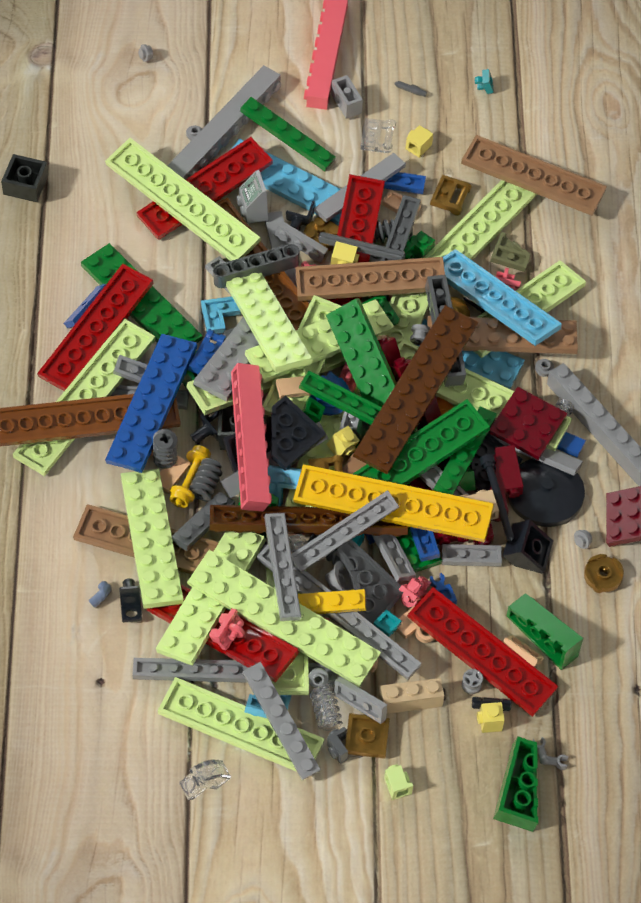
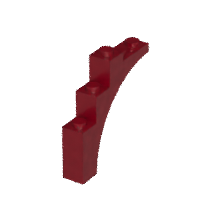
(398, 365)
(510, 485)

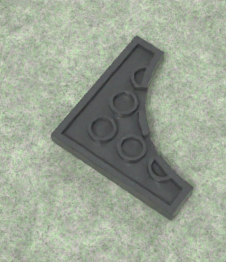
(380, 588)

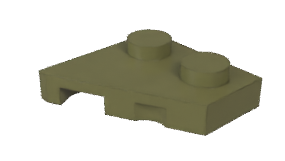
(510, 254)

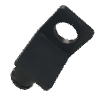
(299, 219)
(206, 430)
(130, 600)

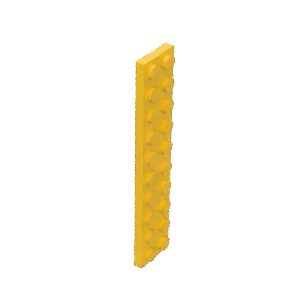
(416, 509)

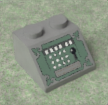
(253, 199)

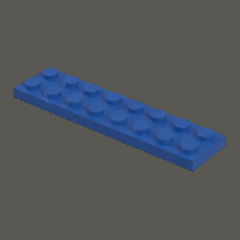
(151, 403)

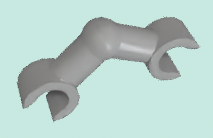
(544, 759)

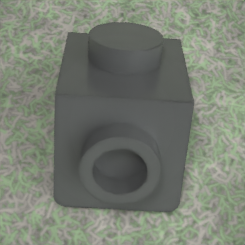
(336, 747)

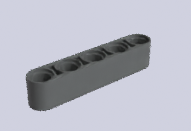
(265, 262)

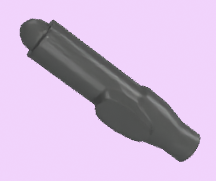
(411, 88)

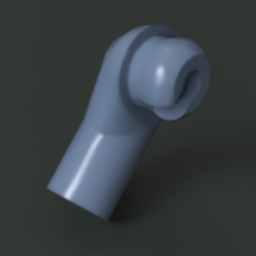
(104, 590)

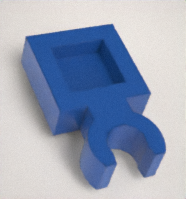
(446, 590)

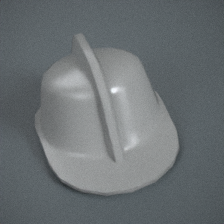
(339, 578)

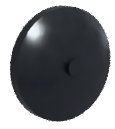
(548, 494)

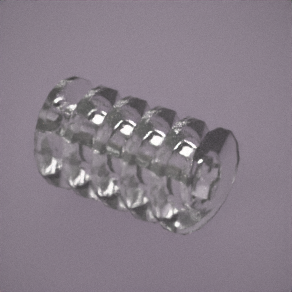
(325, 707)

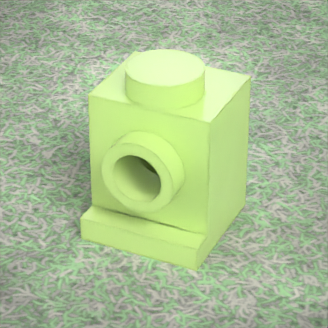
(397, 782)

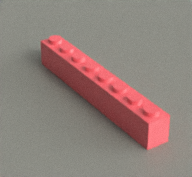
(326, 54)
(250, 437)

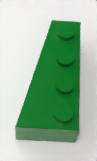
(545, 631)
(518, 792)

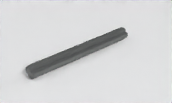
(363, 247)

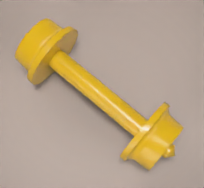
(181, 495)

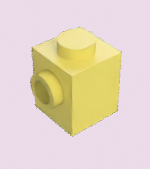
(419, 141)
(344, 254)
(343, 442)
(491, 717)

